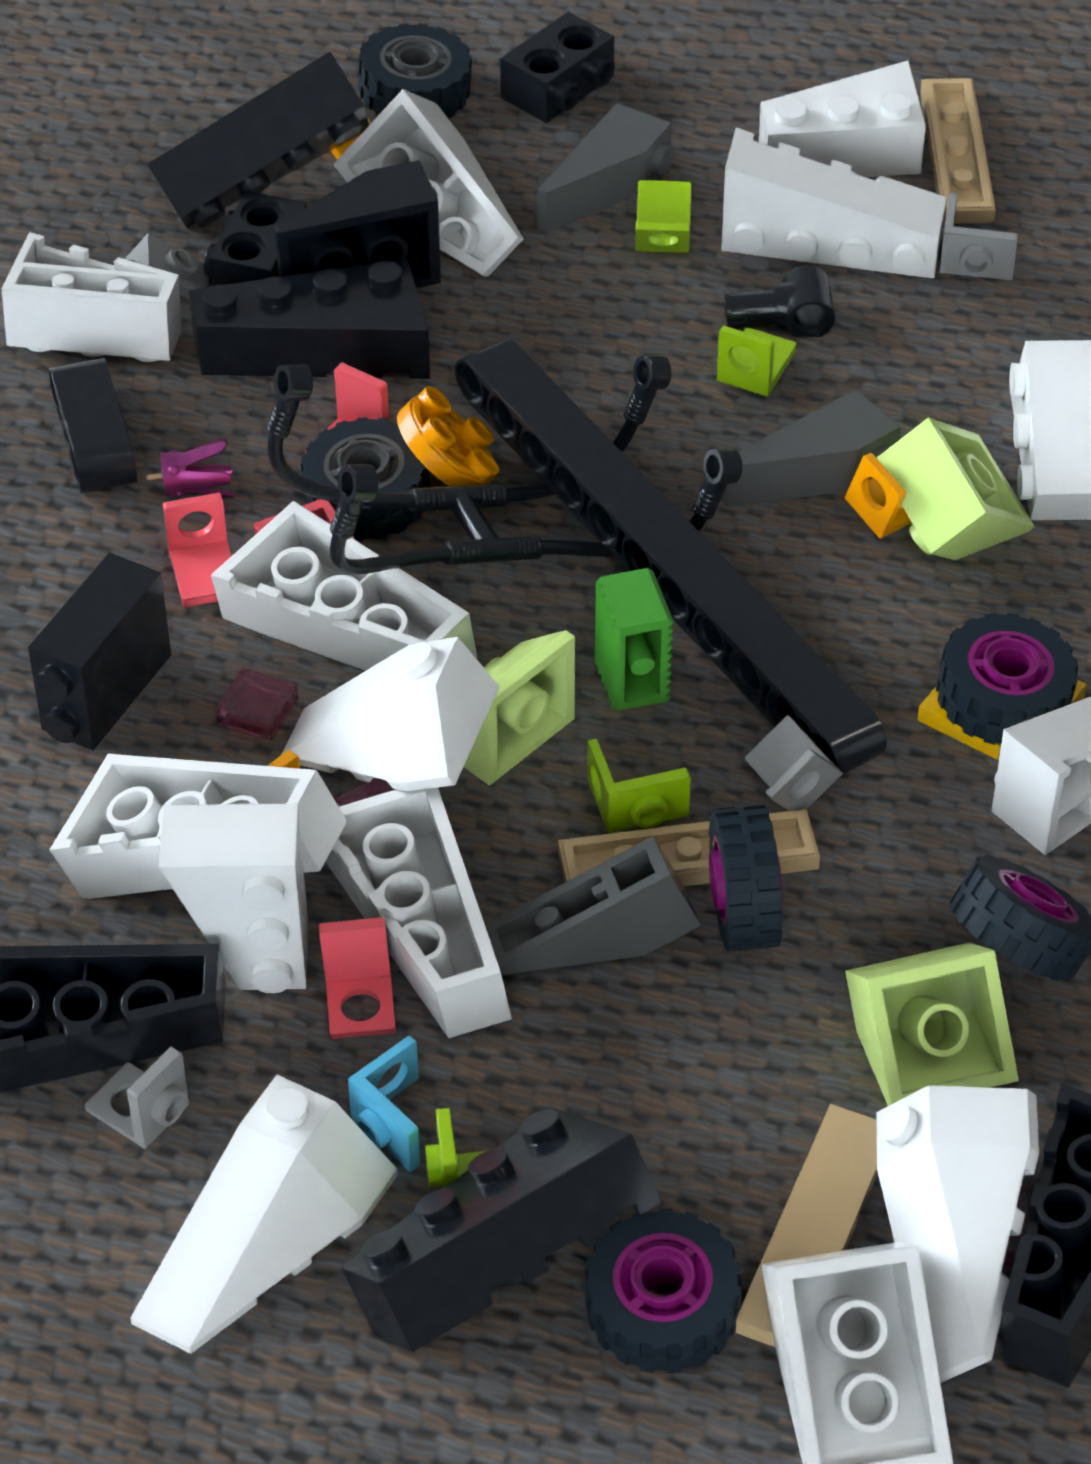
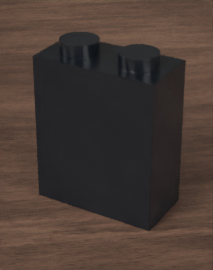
(100, 651)

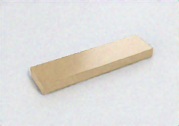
(958, 148)
(688, 847)
(820, 1207)

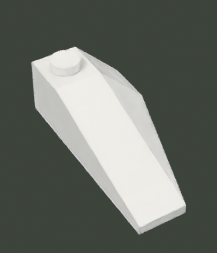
(471, 215)
(400, 719)
(952, 1187)
(275, 1199)

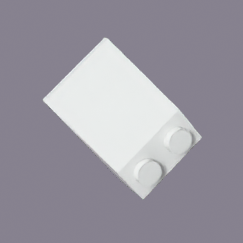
(858, 1356)

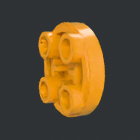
(446, 442)

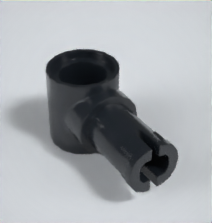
(798, 302)

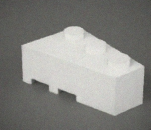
(857, 120)
(88, 305)
(1053, 428)
(1046, 776)
(242, 886)

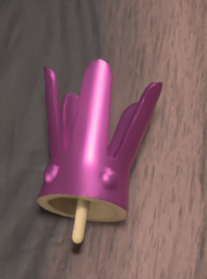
(183, 477)

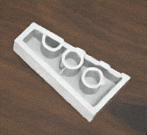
(826, 213)
(293, 593)
(116, 827)
(406, 866)

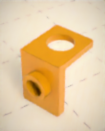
(877, 499)

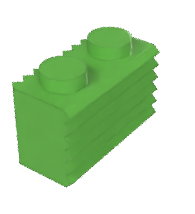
(633, 639)

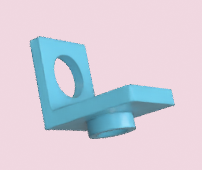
(377, 1114)

